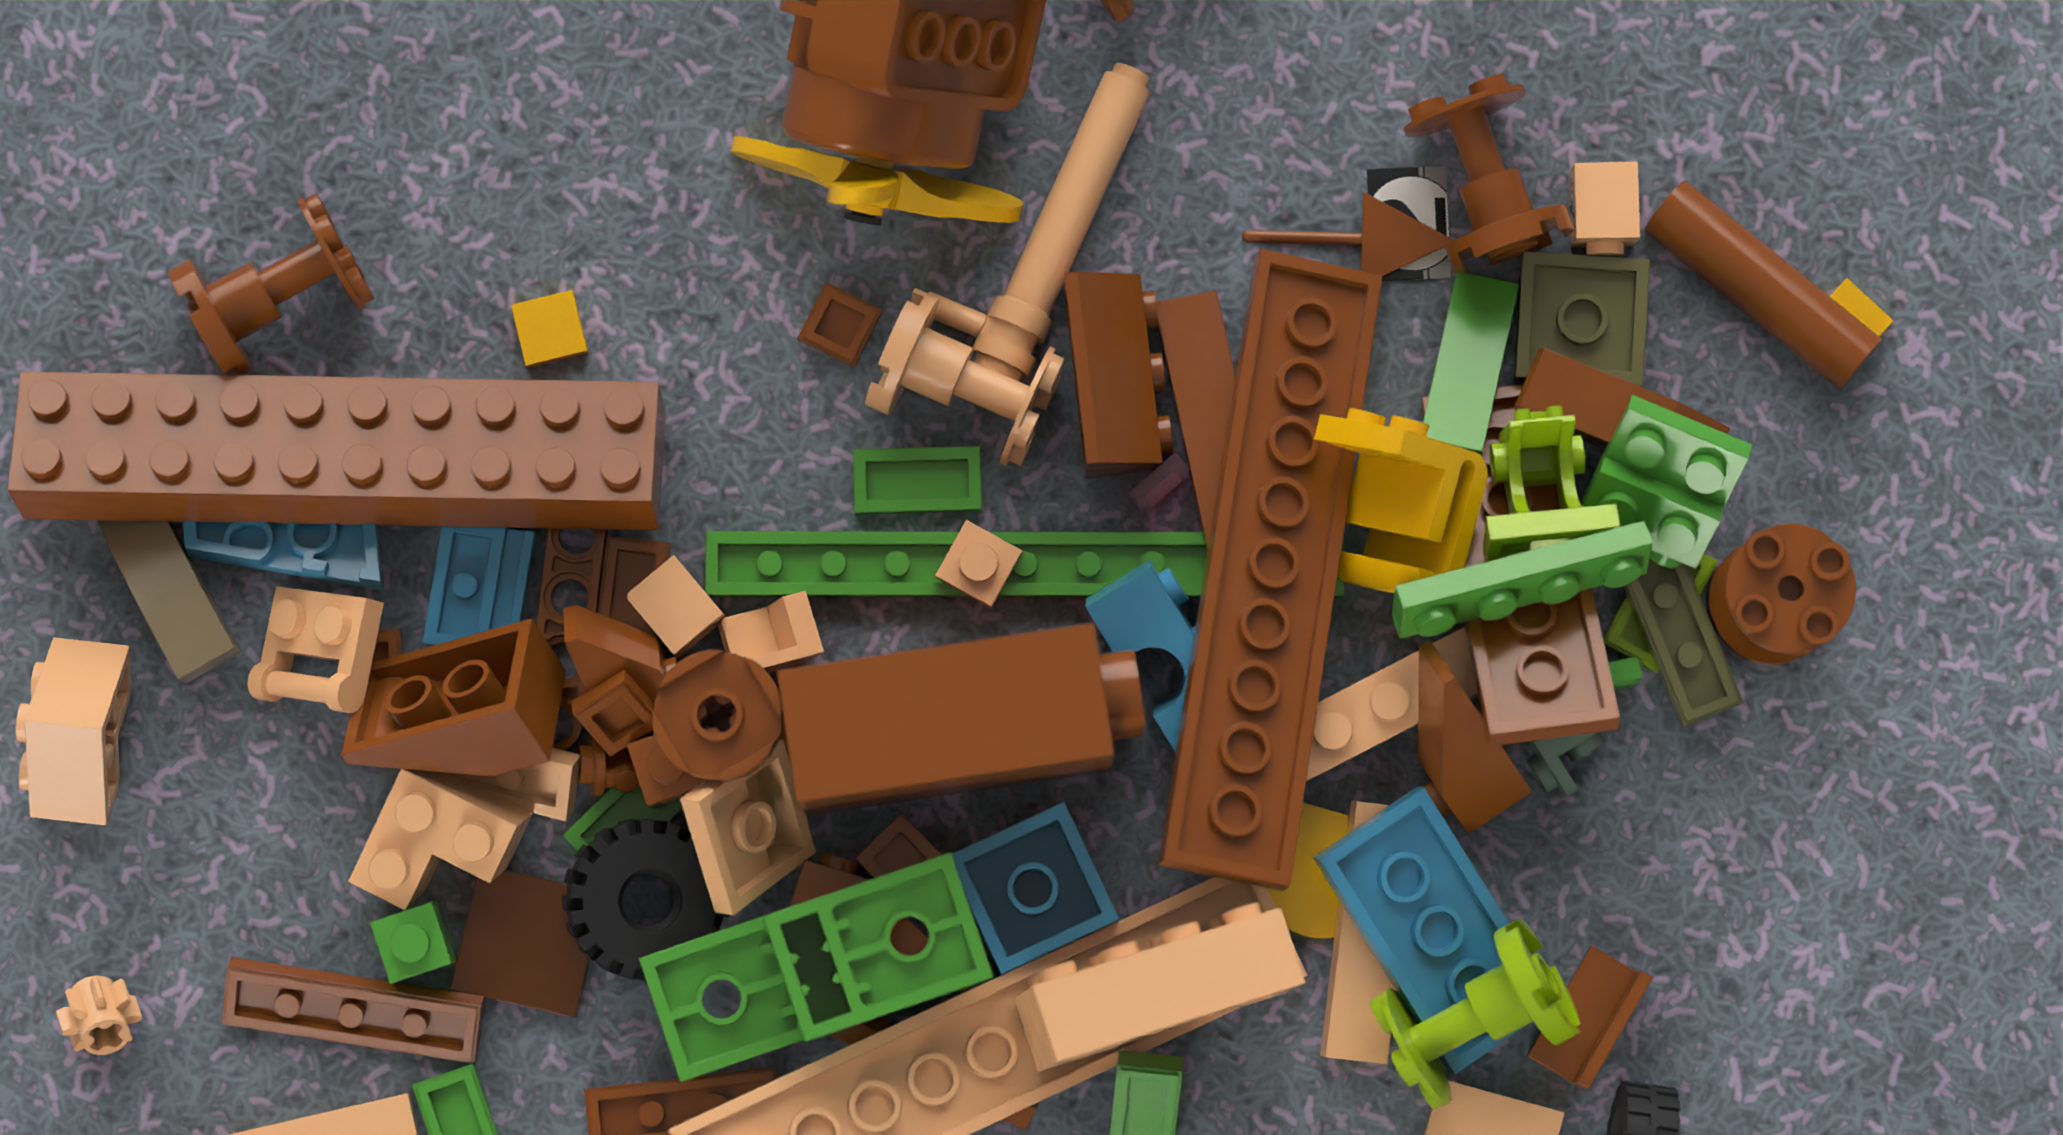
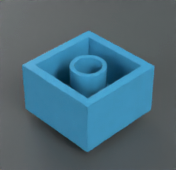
(1033, 888)

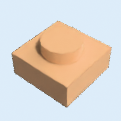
(978, 564)

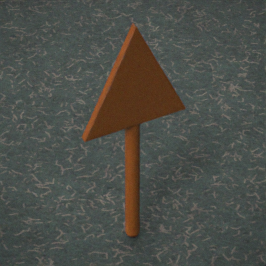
(1387, 238)

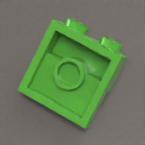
(1670, 477)

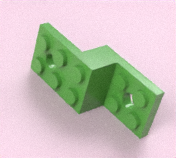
(816, 967)

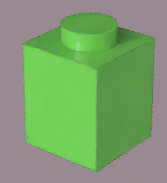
(414, 941)

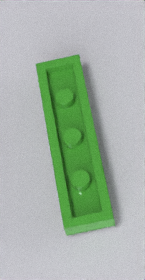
(1519, 580)

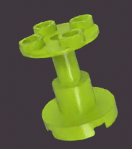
(1496, 1003)

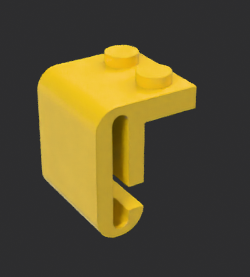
(1411, 496)

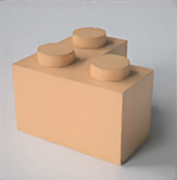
(74, 730)
(436, 819)

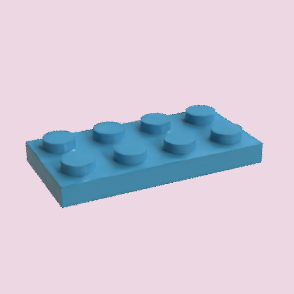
(1418, 909)

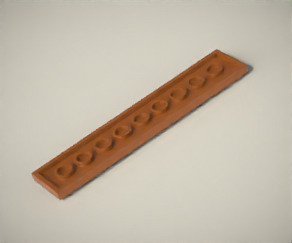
(1269, 574)

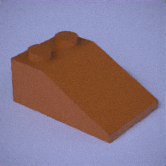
(462, 705)

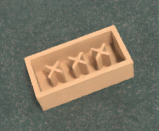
(1158, 989)

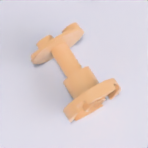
(943, 369)

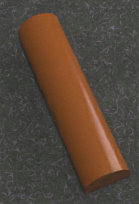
(1762, 284)

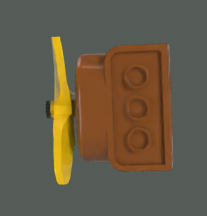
(900, 89)

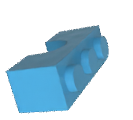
(1146, 613)

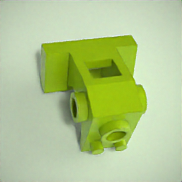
(1537, 452)

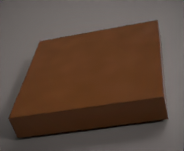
(520, 946)

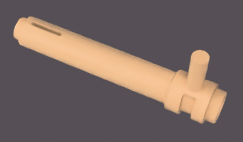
(1022, 314)

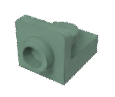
(1547, 766)

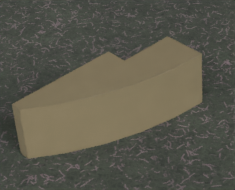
(171, 595)

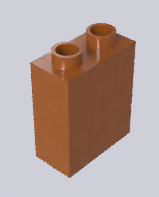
(957, 718)

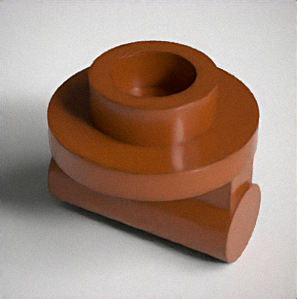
(603, 771)

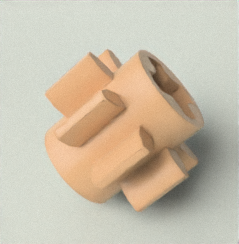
(99, 1015)

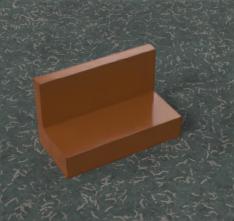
(1605, 999)

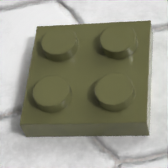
(1584, 311)

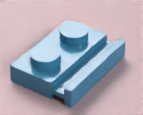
(478, 581)

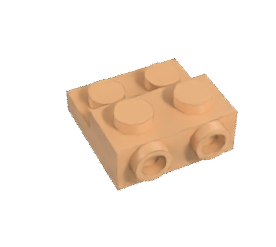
(748, 832)

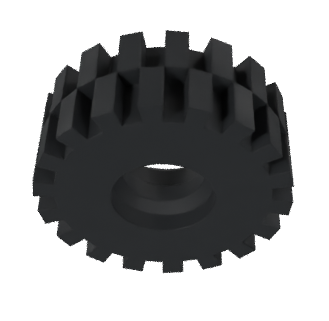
(598, 886)

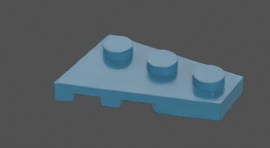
(306, 550)

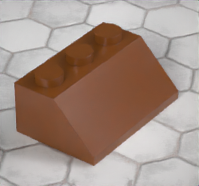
(1116, 373)

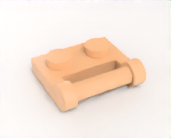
(322, 628)

